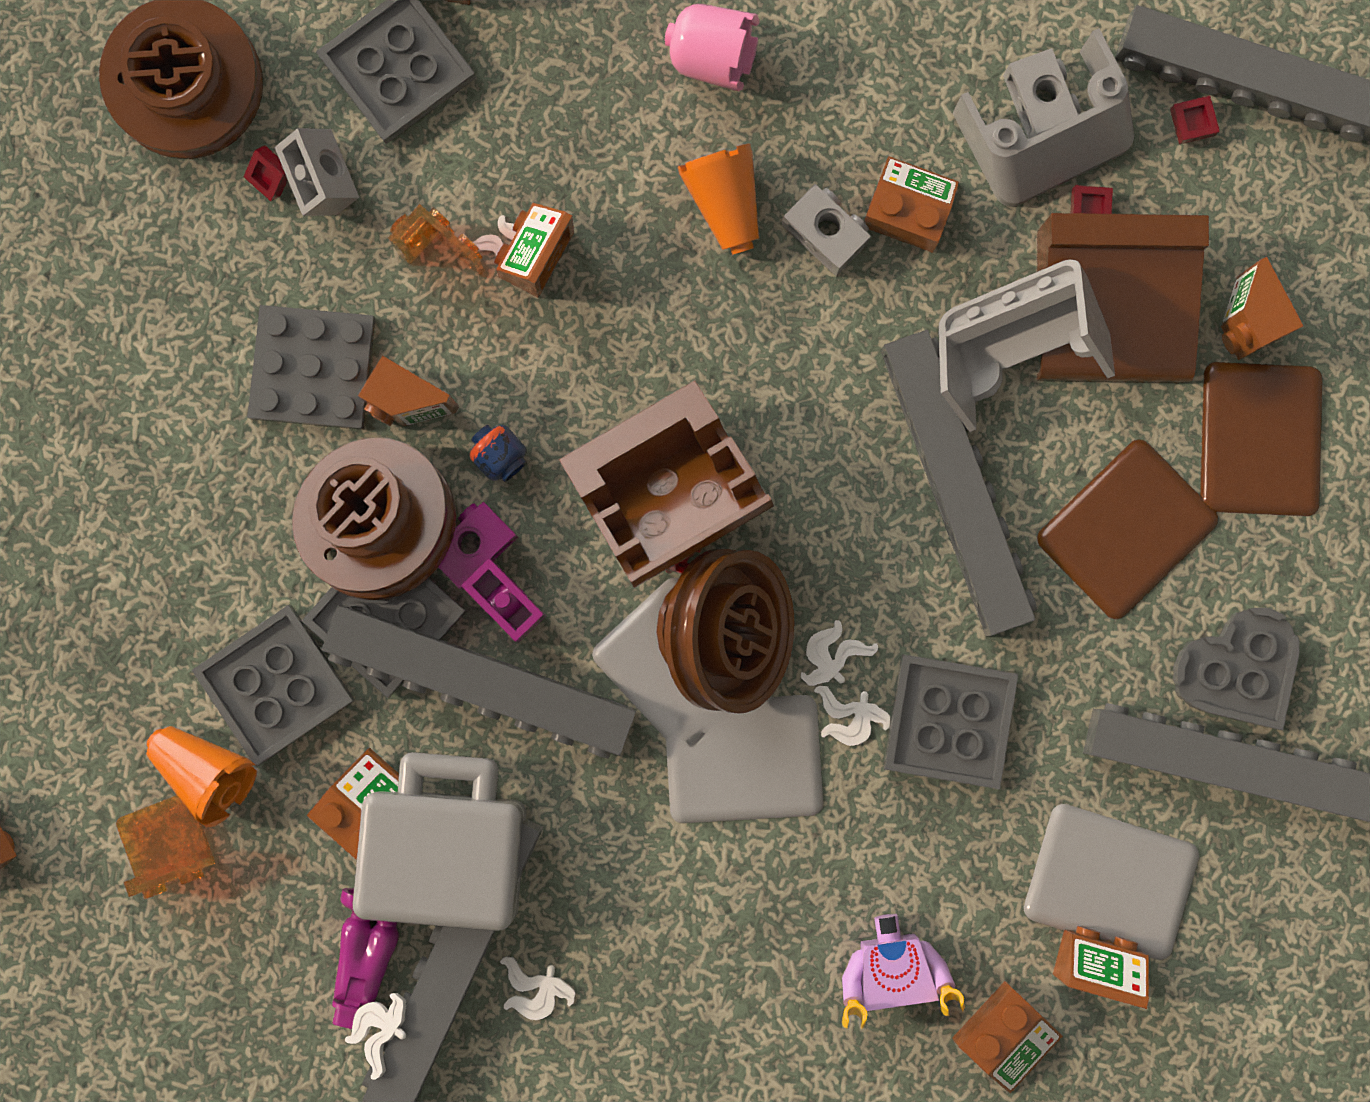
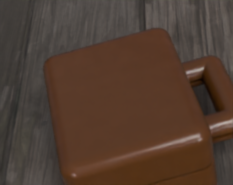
(1261, 438)
(1127, 529)

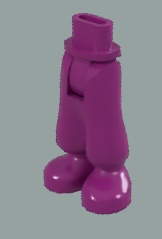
(362, 962)

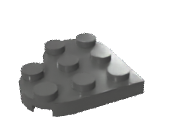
(1243, 671)

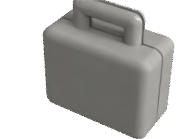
(638, 669)
(748, 764)
(440, 853)
(1111, 880)

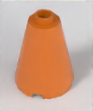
(725, 195)
(201, 773)

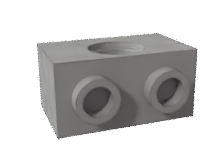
(1036, 73)
(316, 172)
(832, 251)

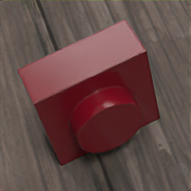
(1194, 120)
(266, 173)
(1091, 200)

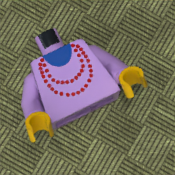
(895, 973)

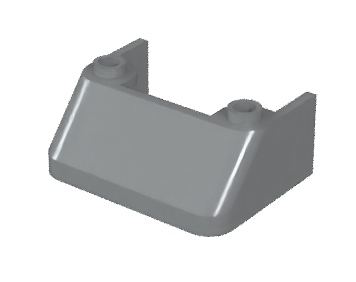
(1027, 168)
(1016, 325)

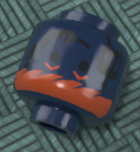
(498, 452)

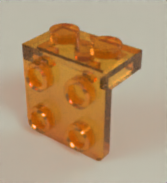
(415, 232)
(163, 846)

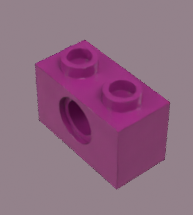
(494, 539)
(503, 600)

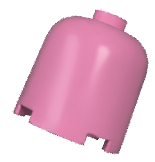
(713, 44)

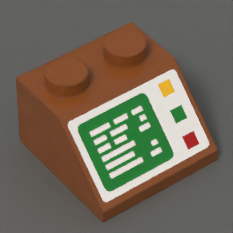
(911, 204)
(535, 249)
(1257, 311)
(403, 397)
(340, 807)
(1103, 967)
(1007, 1037)

